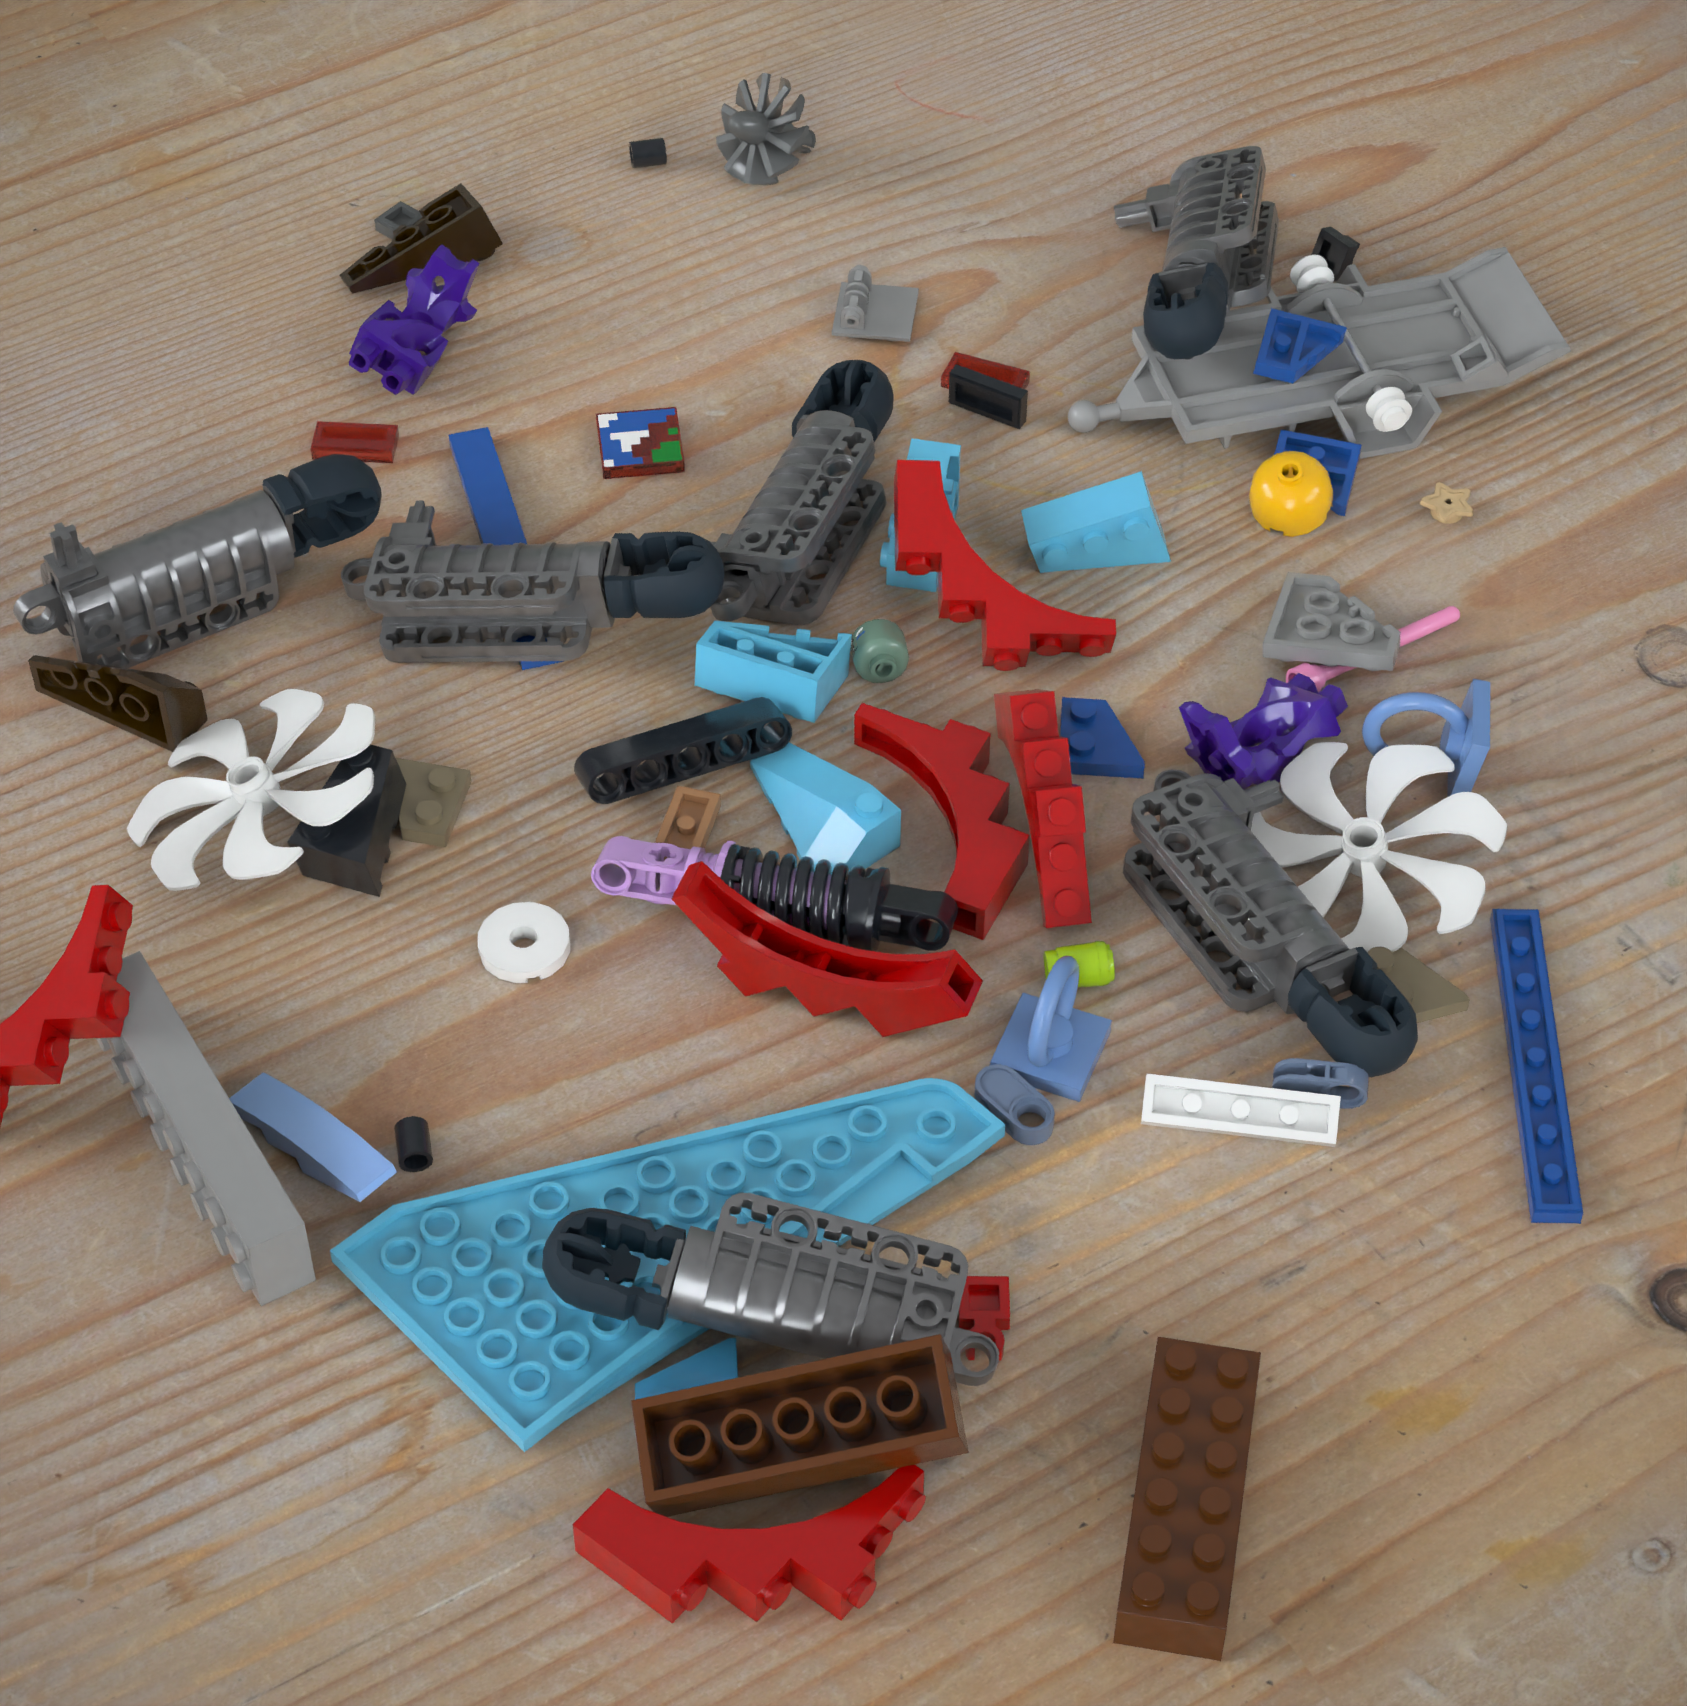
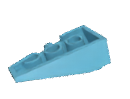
(828, 809)

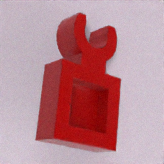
(986, 1309)

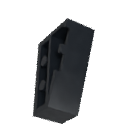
(356, 846)

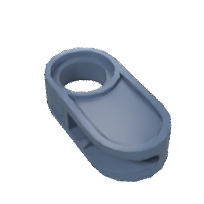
(1323, 1078)
(1010, 1096)

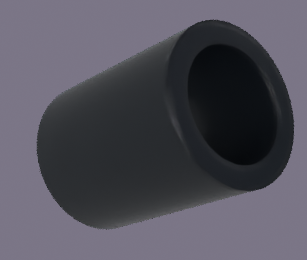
(647, 152)
(413, 1144)

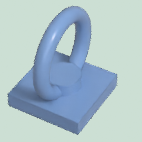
(1463, 737)
(1050, 1039)

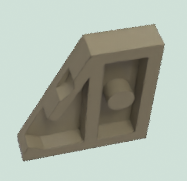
(431, 801)
(1423, 988)

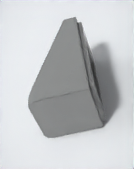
(1479, 362)

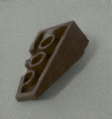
(448, 220)
(130, 699)

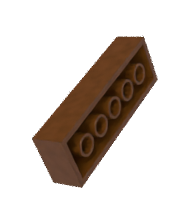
(799, 1426)
(1188, 1499)

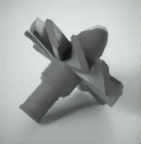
(760, 138)

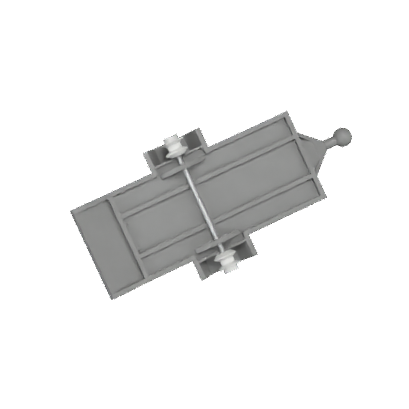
(1374, 383)

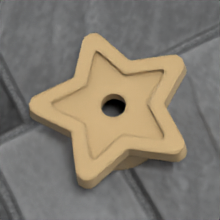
(1448, 504)

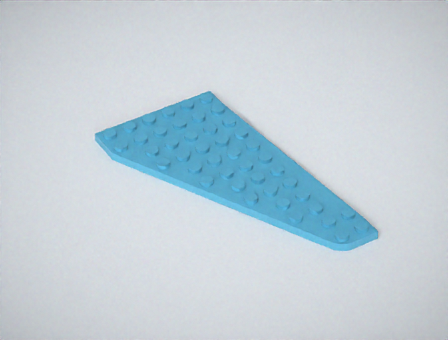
(468, 1262)

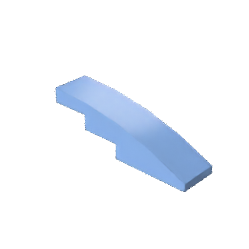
(313, 1136)

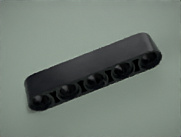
(662, 746)

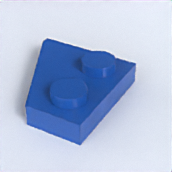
(1295, 345)
(1336, 456)
(1098, 740)

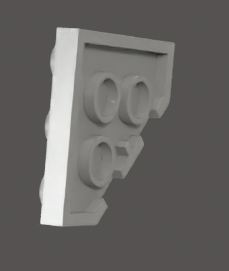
(1327, 628)

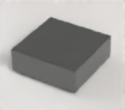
(396, 216)

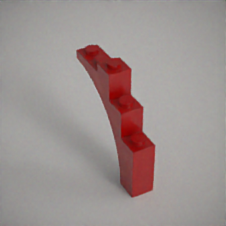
(967, 587)
(1051, 801)
(975, 805)
(825, 976)
(74, 1000)
(752, 1568)

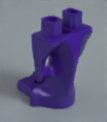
(392, 338)
(1278, 724)

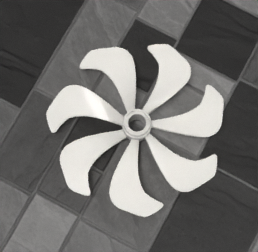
(251, 791)
(1365, 844)

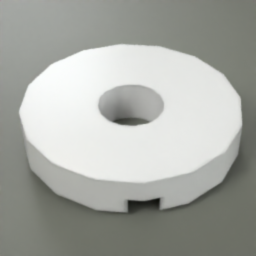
(518, 922)

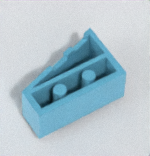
(949, 460)
(1097, 528)
(790, 670)

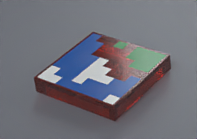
(640, 443)

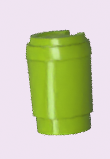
(1093, 958)

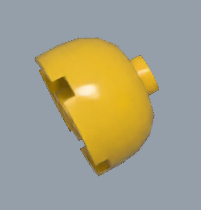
(1291, 493)

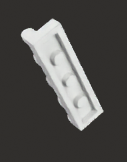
(1240, 1110)

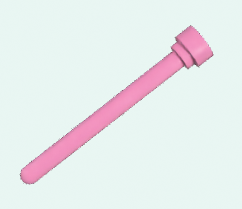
(1408, 634)

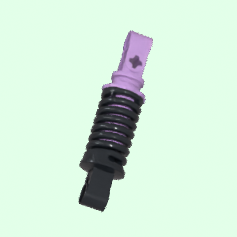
(842, 907)

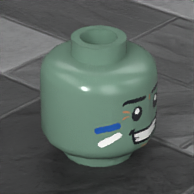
(879, 647)

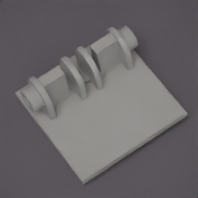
(873, 309)

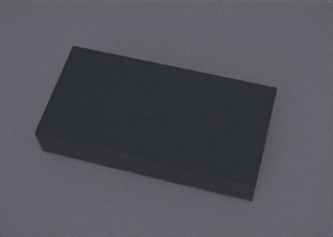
(988, 396)

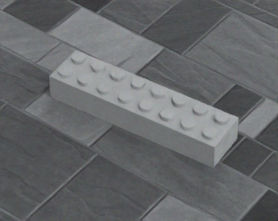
(208, 1141)

